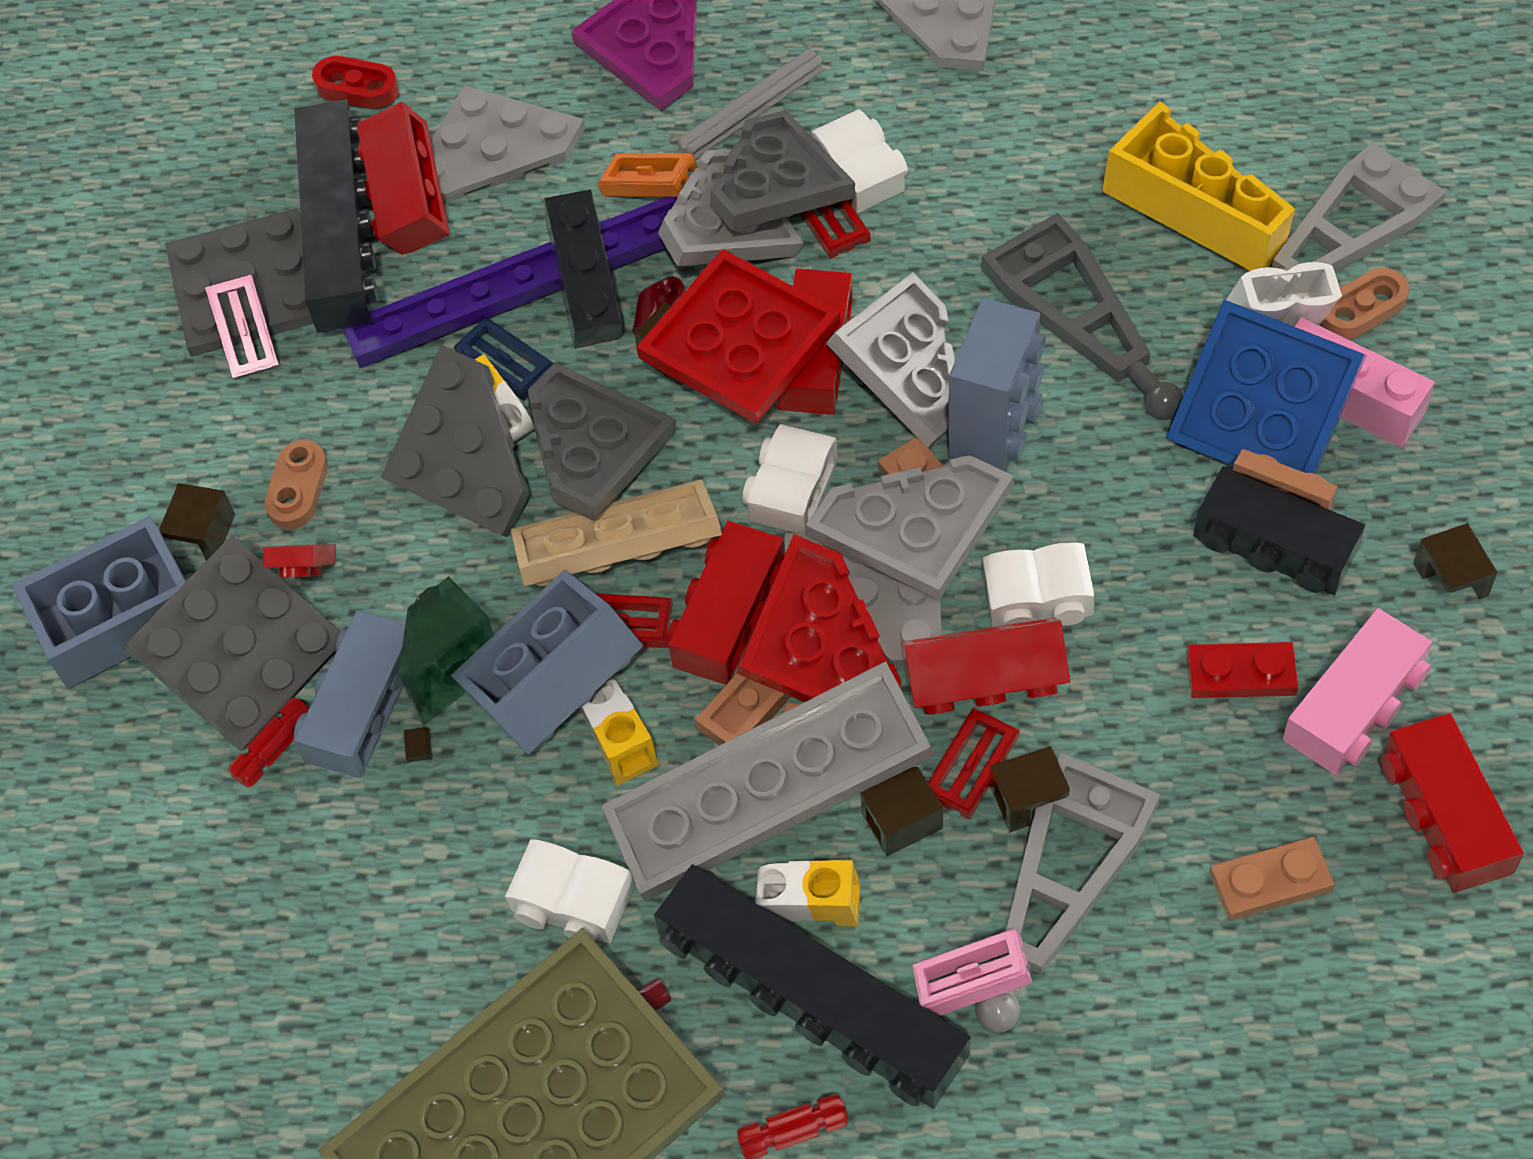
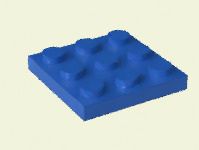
(1265, 391)

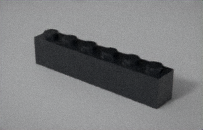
(334, 218)
(813, 987)

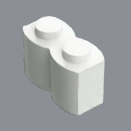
(862, 153)
(1302, 291)
(790, 479)
(1039, 584)
(569, 891)

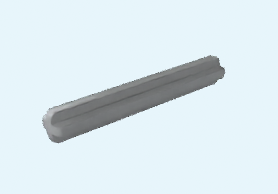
(751, 104)

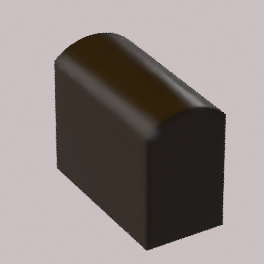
(417, 744)

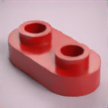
(358, 81)

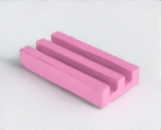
(254, 365)
(973, 981)

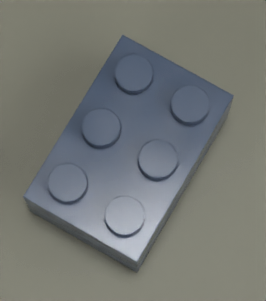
(996, 384)
(99, 599)
(547, 661)

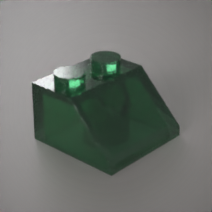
(438, 638)

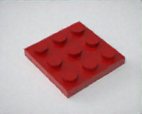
(739, 335)

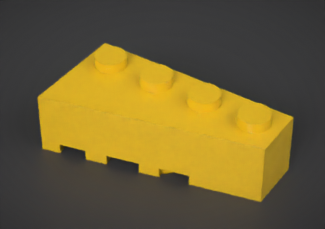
(1197, 191)

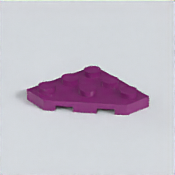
(644, 45)

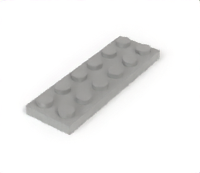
(767, 780)

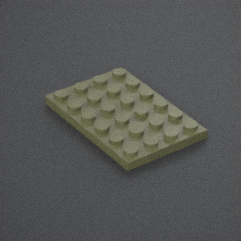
(545, 1072)

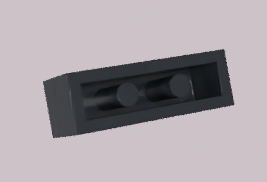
(582, 268)
(1278, 531)

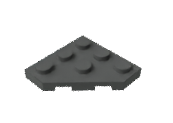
(776, 174)
(592, 438)
(460, 446)

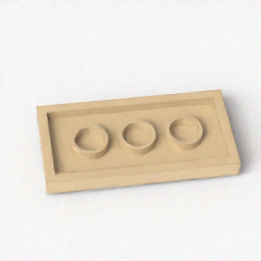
(623, 531)

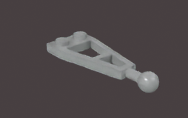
(1383, 181)
(1098, 802)

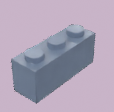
(353, 696)

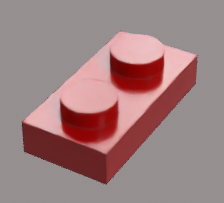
(299, 559)
(1242, 670)

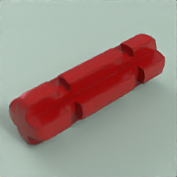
(268, 744)
(792, 1127)

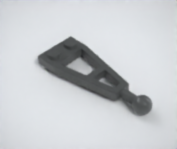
(1046, 250)

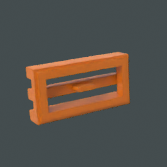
(647, 174)

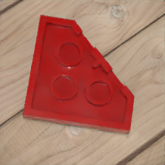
(812, 627)

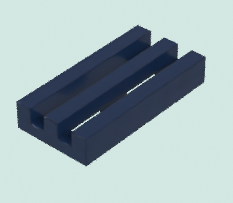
(519, 388)

